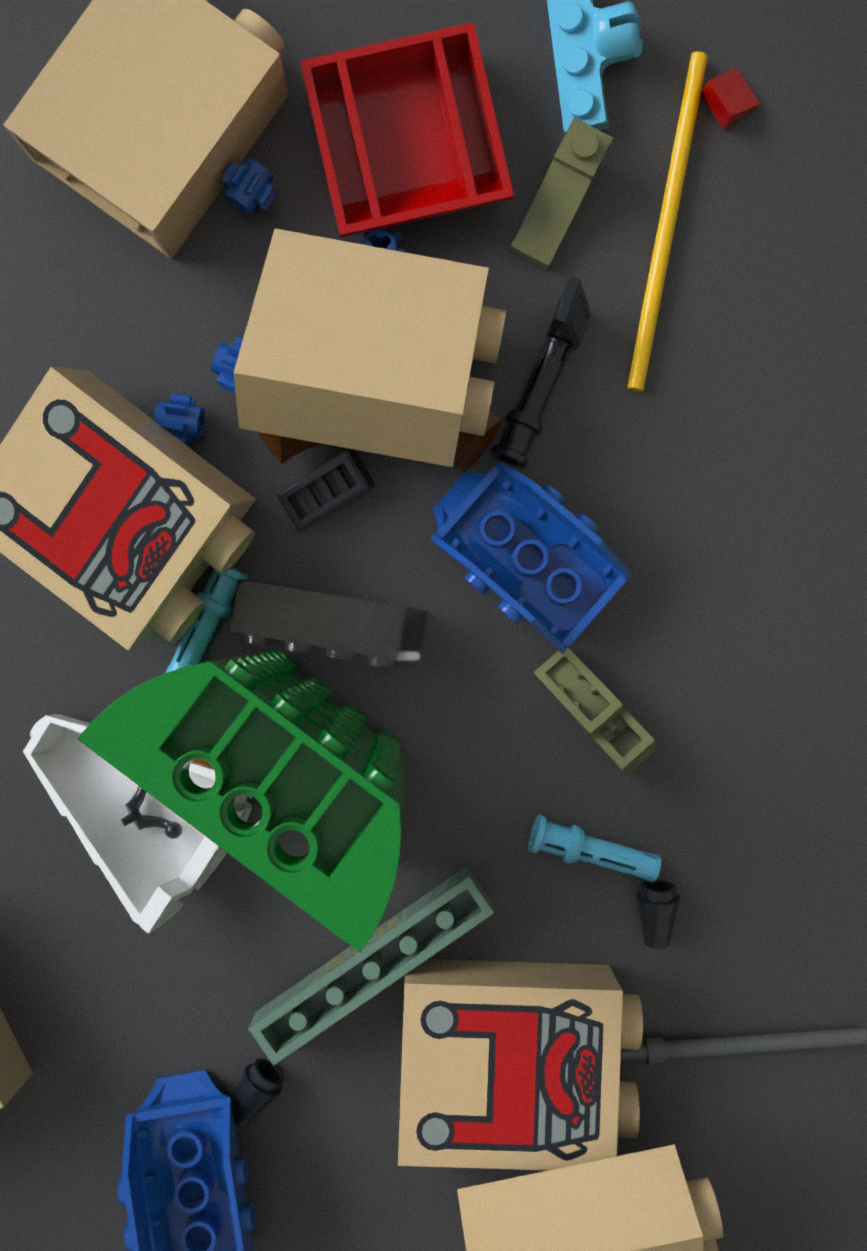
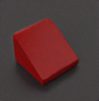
(729, 97)

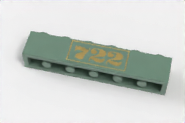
(357, 977)

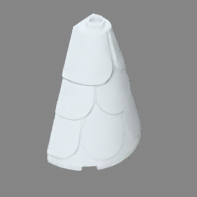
(141, 865)

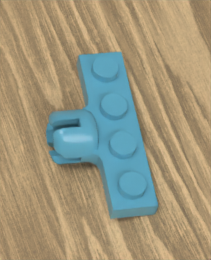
(583, 46)

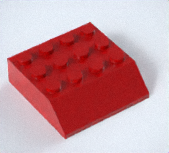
(406, 129)

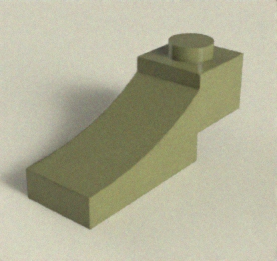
(561, 193)
(596, 710)

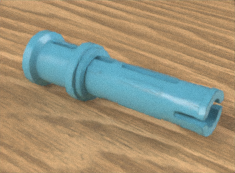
(217, 598)
(575, 845)

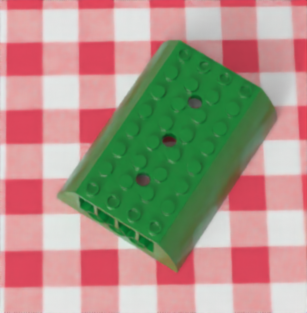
(293, 752)

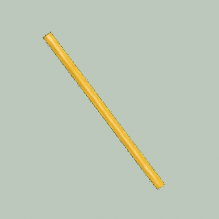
(667, 221)

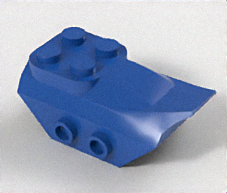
(528, 552)
(184, 1171)

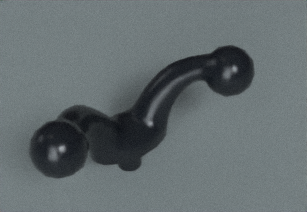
(172, 829)

